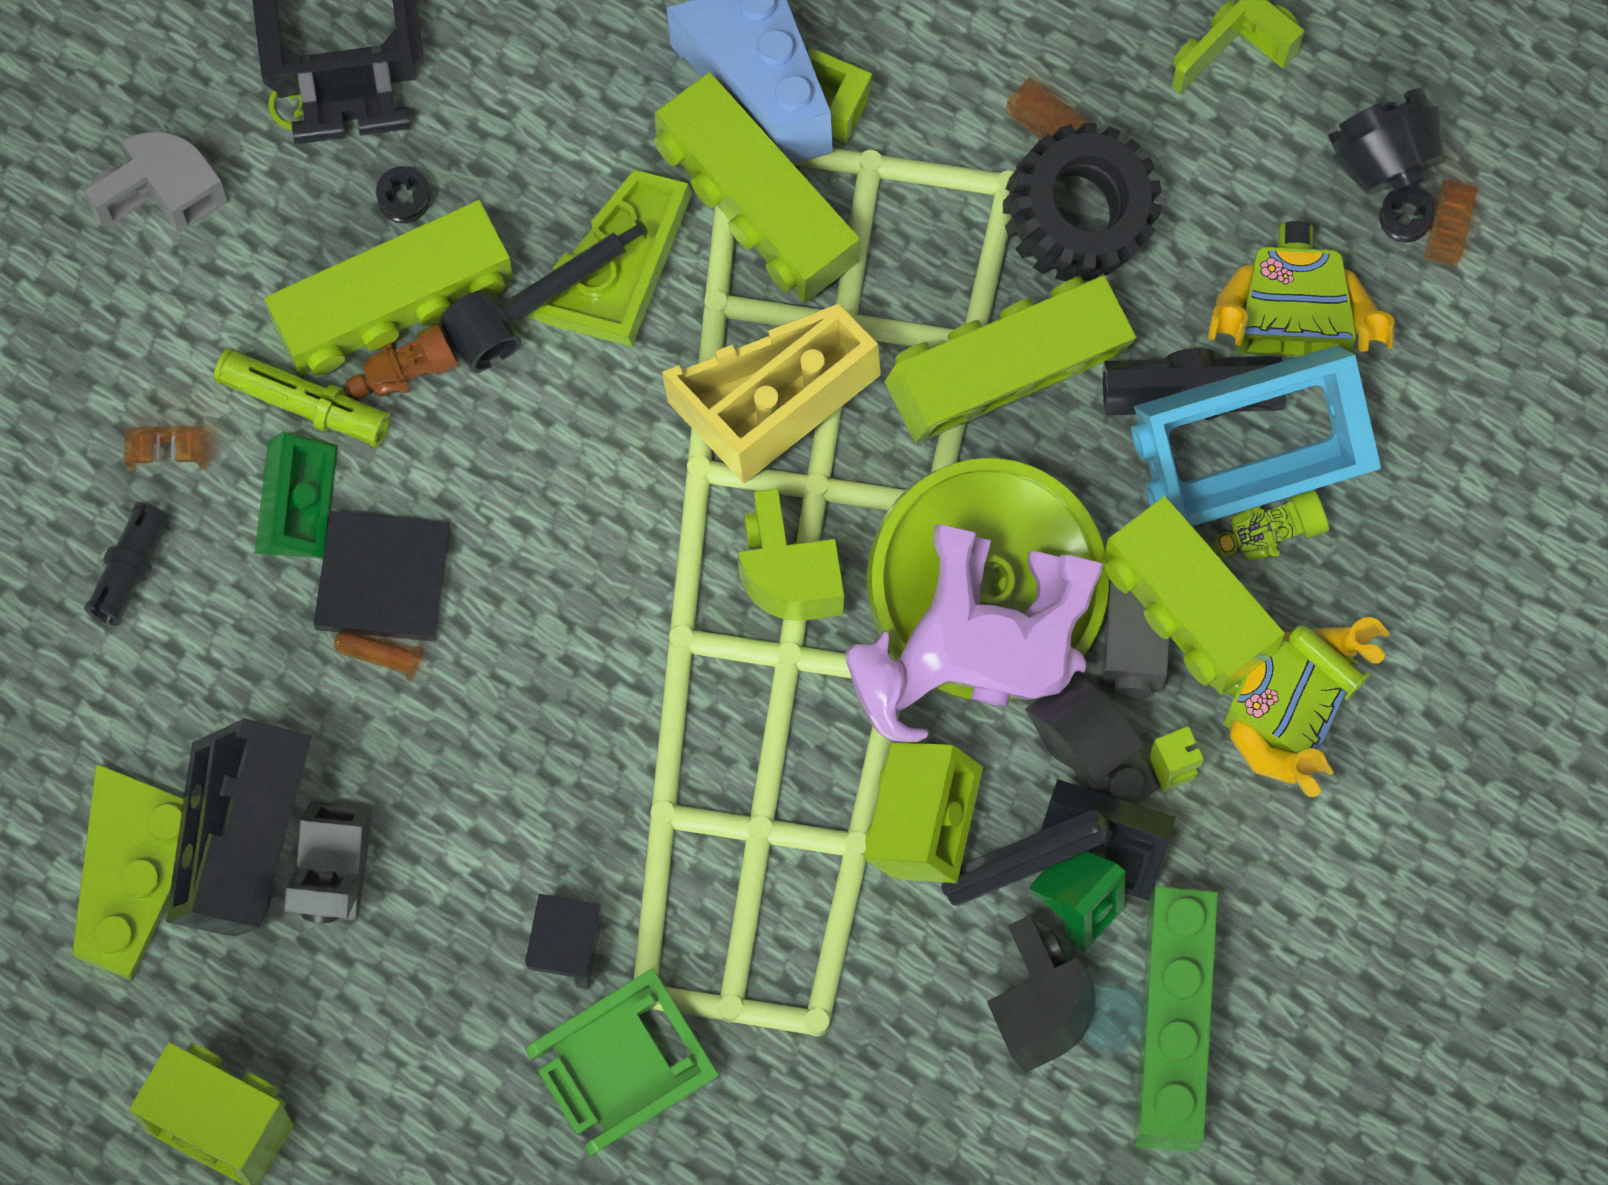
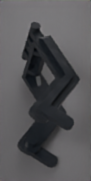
(344, 82)

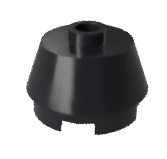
(1390, 144)

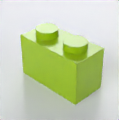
(923, 812)

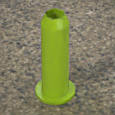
(1328, 660)

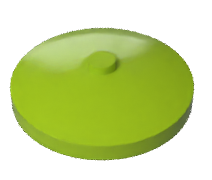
(1000, 502)

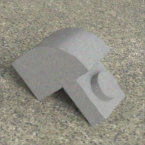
(161, 170)

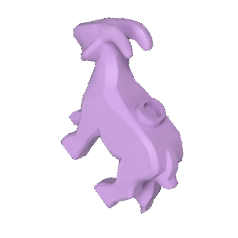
(976, 643)

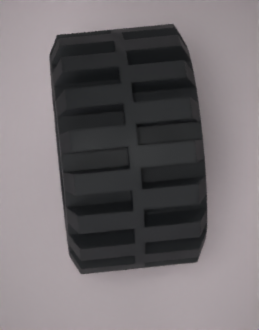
(1114, 171)

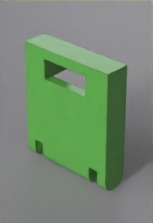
(614, 1069)

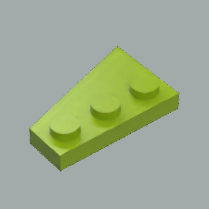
(617, 295)
(125, 871)

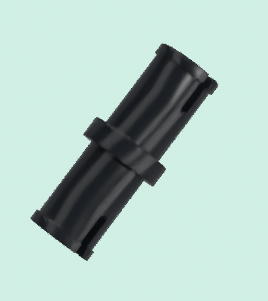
(127, 563)

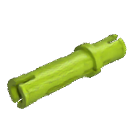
(322, 405)

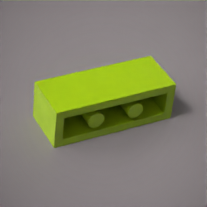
(1191, 596)

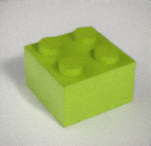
(212, 1114)

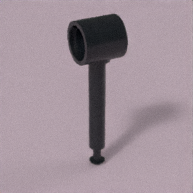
(485, 329)

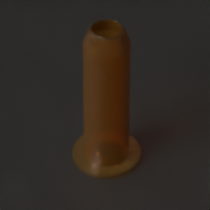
(379, 653)

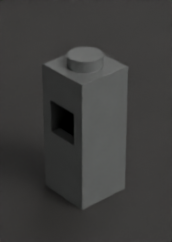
(1132, 651)

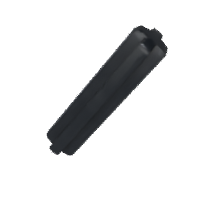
(1028, 856)

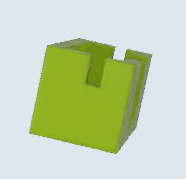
(1172, 762)

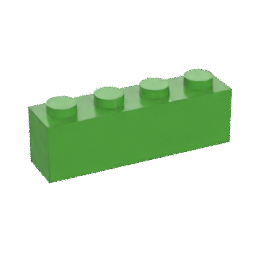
(1175, 1020)

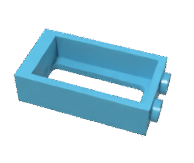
(1342, 455)

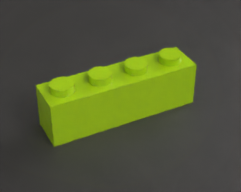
(755, 188)
(388, 289)
(1008, 358)

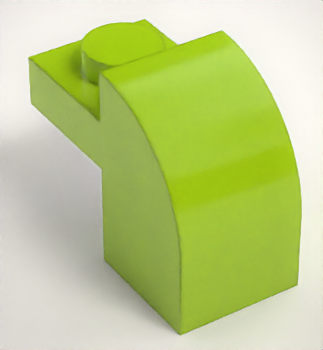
(786, 579)

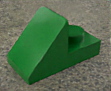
(1085, 894)

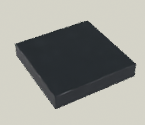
(382, 576)

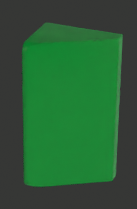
(295, 496)

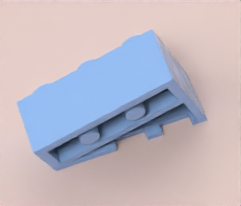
(761, 64)

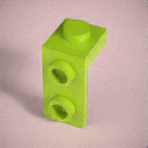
(1266, 26)

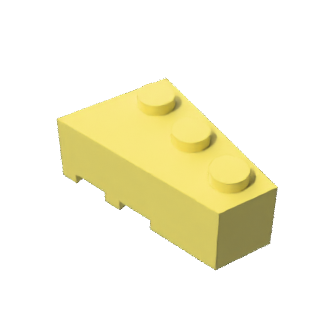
(774, 390)

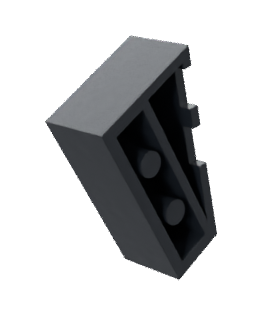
(234, 825)

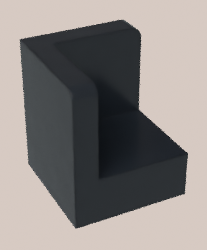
(564, 938)

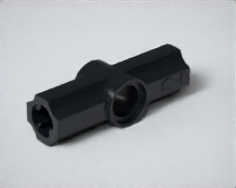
(1141, 381)

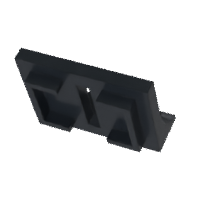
(1137, 832)

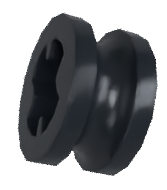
(385, 193)
(1417, 227)

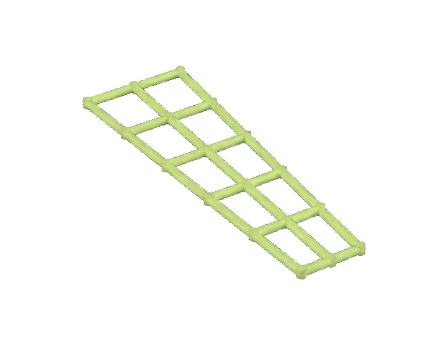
(788, 655)

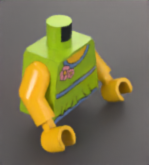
(1297, 301)
(1289, 705)

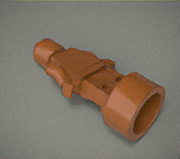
(393, 368)

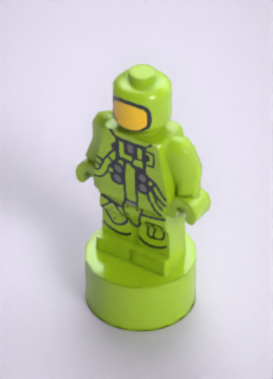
(1259, 532)

